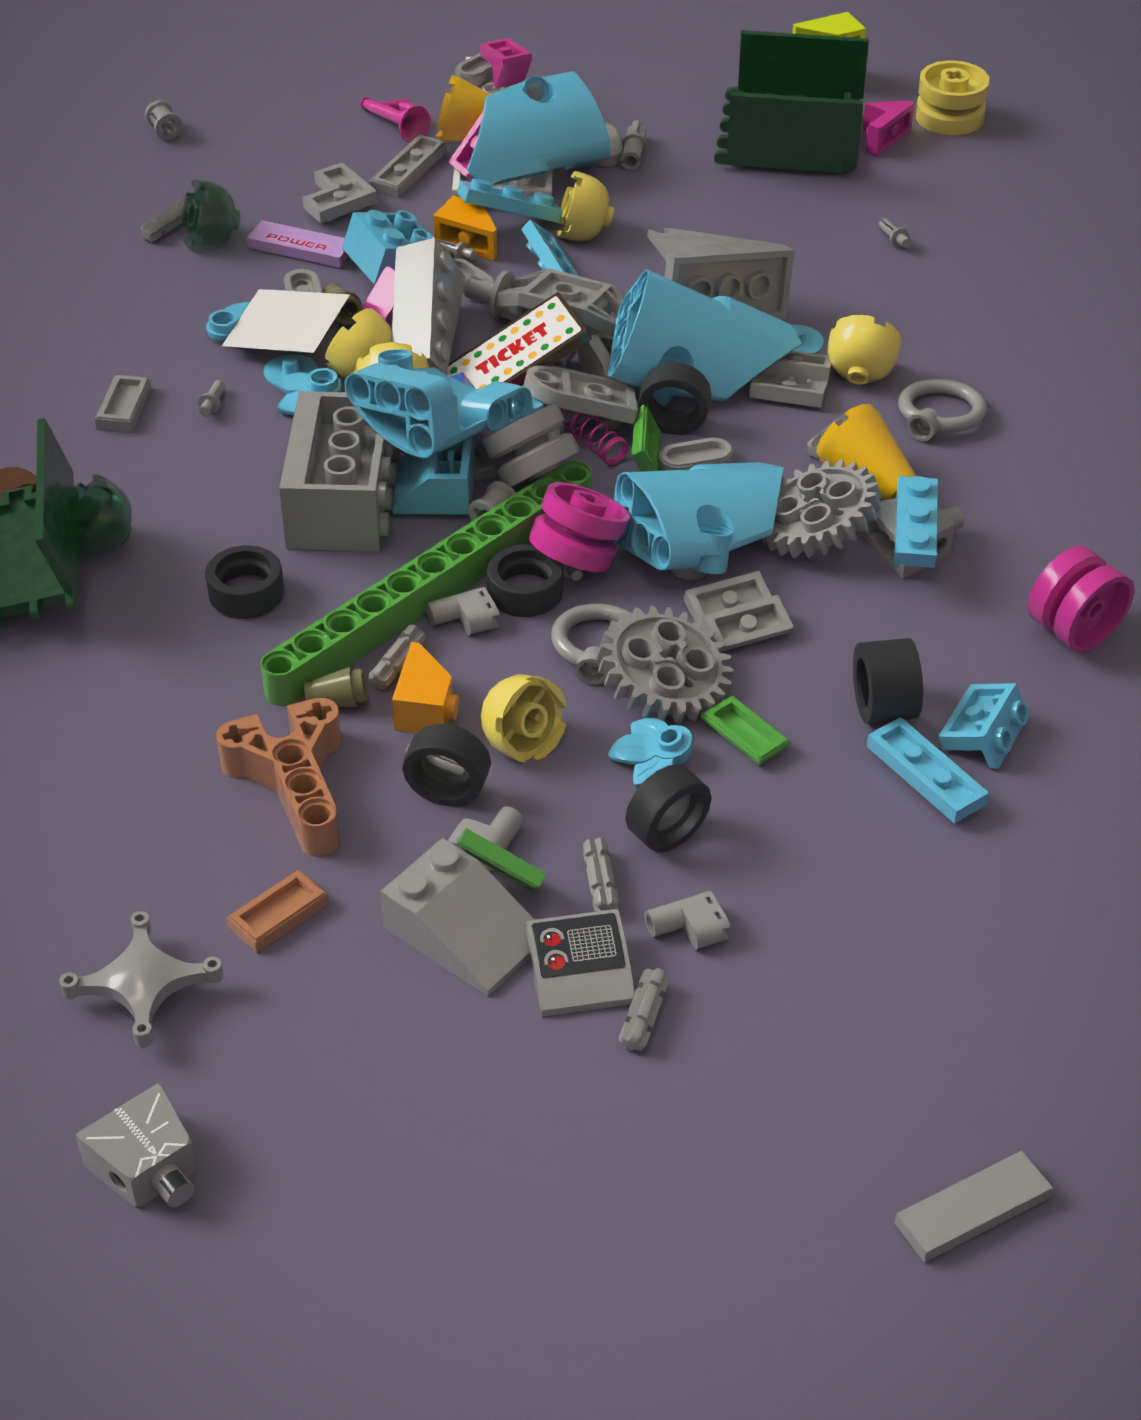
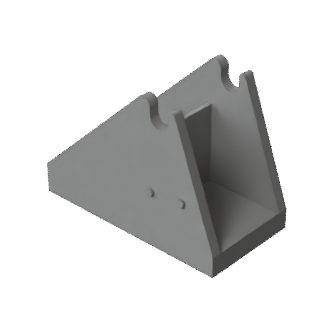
(728, 266)

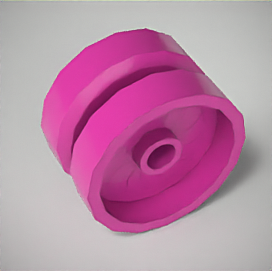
(579, 527)
(1080, 598)

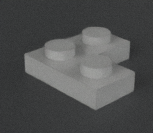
(340, 193)

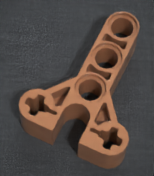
(290, 767)

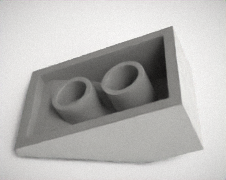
(458, 917)

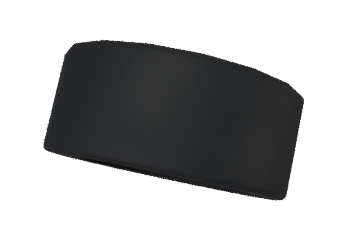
(682, 377)
(249, 600)
(524, 600)
(453, 744)
(668, 808)

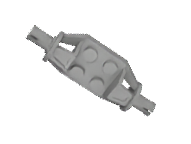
(513, 297)

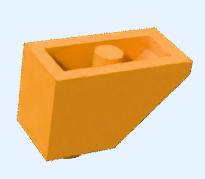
(468, 223)
(423, 693)

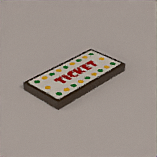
(531, 340)

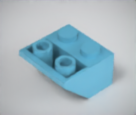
(376, 235)
(436, 483)

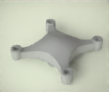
(141, 978)

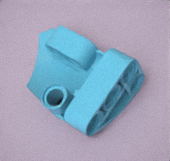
(533, 136)
(714, 335)
(429, 410)
(697, 513)

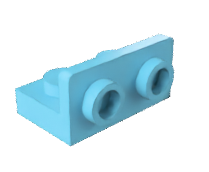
(986, 720)

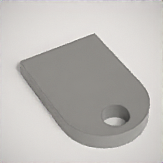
(582, 392)

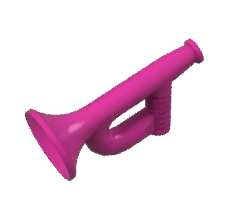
(411, 118)

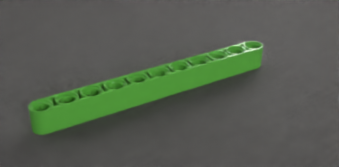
(401, 596)

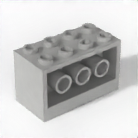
(336, 477)

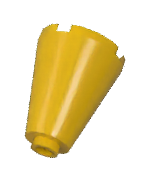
(460, 110)
(869, 443)

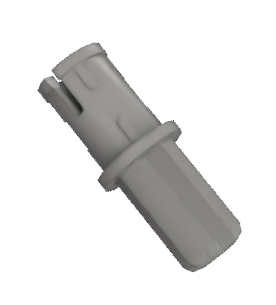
(634, 146)

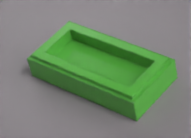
(501, 860)

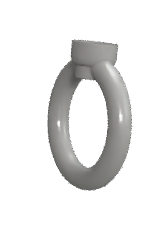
(916, 418)
(585, 661)

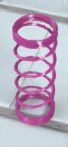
(609, 444)

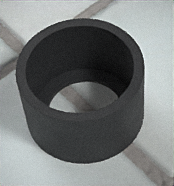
(887, 680)

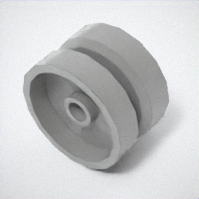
(531, 446)

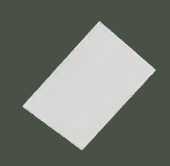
(286, 320)

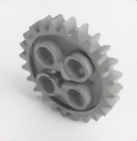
(823, 508)
(664, 664)

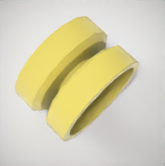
(952, 97)

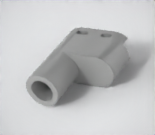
(468, 607)
(499, 832)
(694, 916)

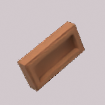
(277, 911)

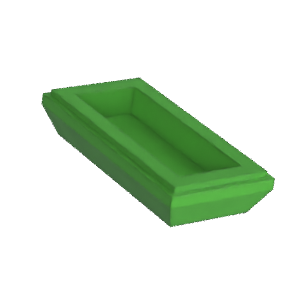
(646, 441)
(745, 730)

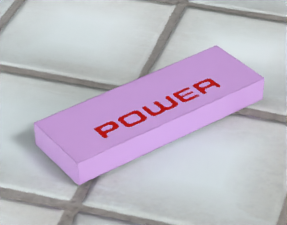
(298, 243)

